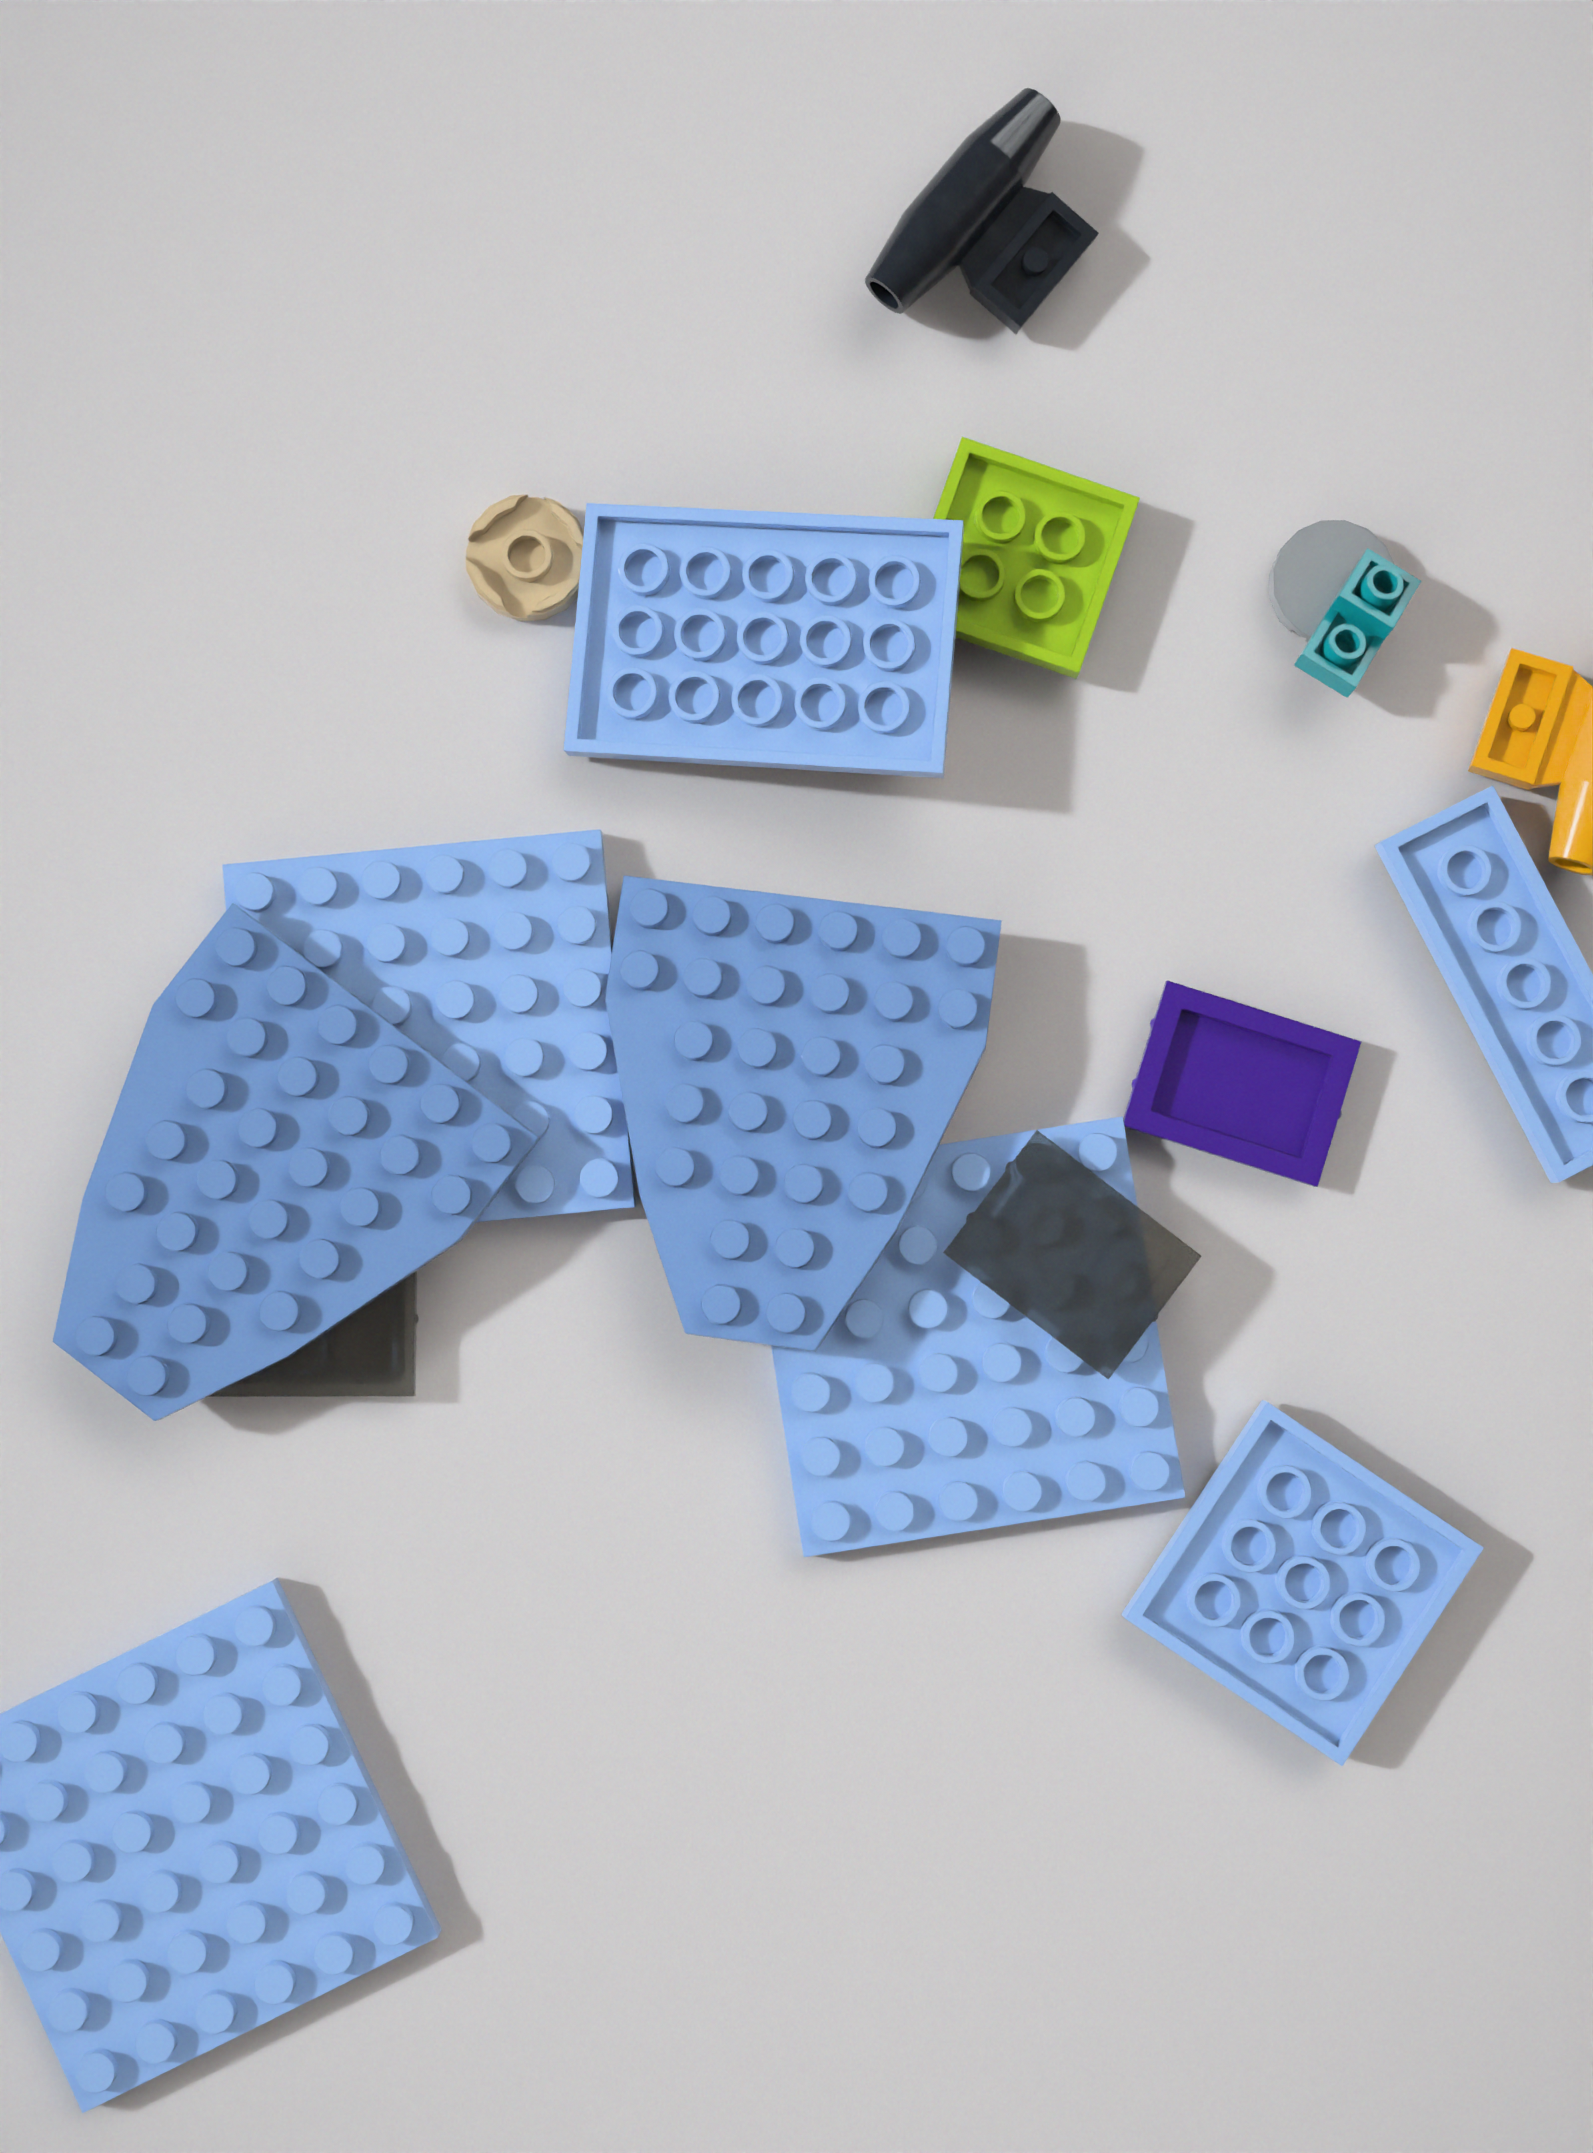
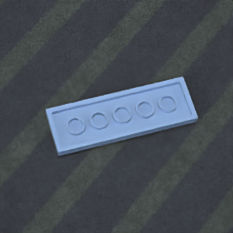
(1506, 967)

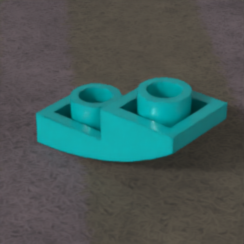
(1357, 623)

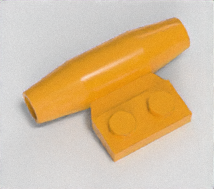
(1540, 738)

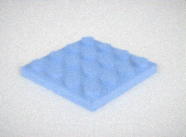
(1302, 1582)

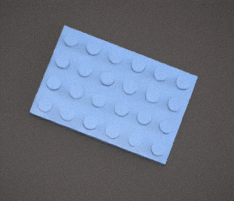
(765, 639)

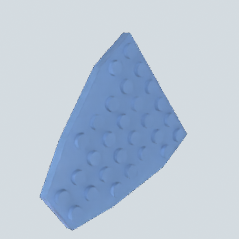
(786, 1088)
(266, 1174)

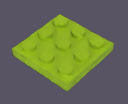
(1032, 554)

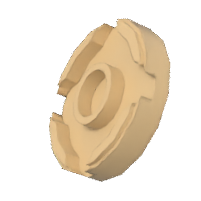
(526, 557)

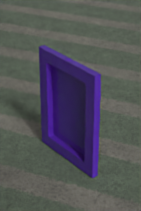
(1241, 1083)

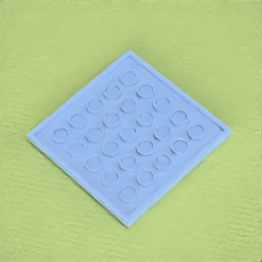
(492, 968)
(952, 1406)
(193, 1847)

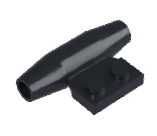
(980, 216)

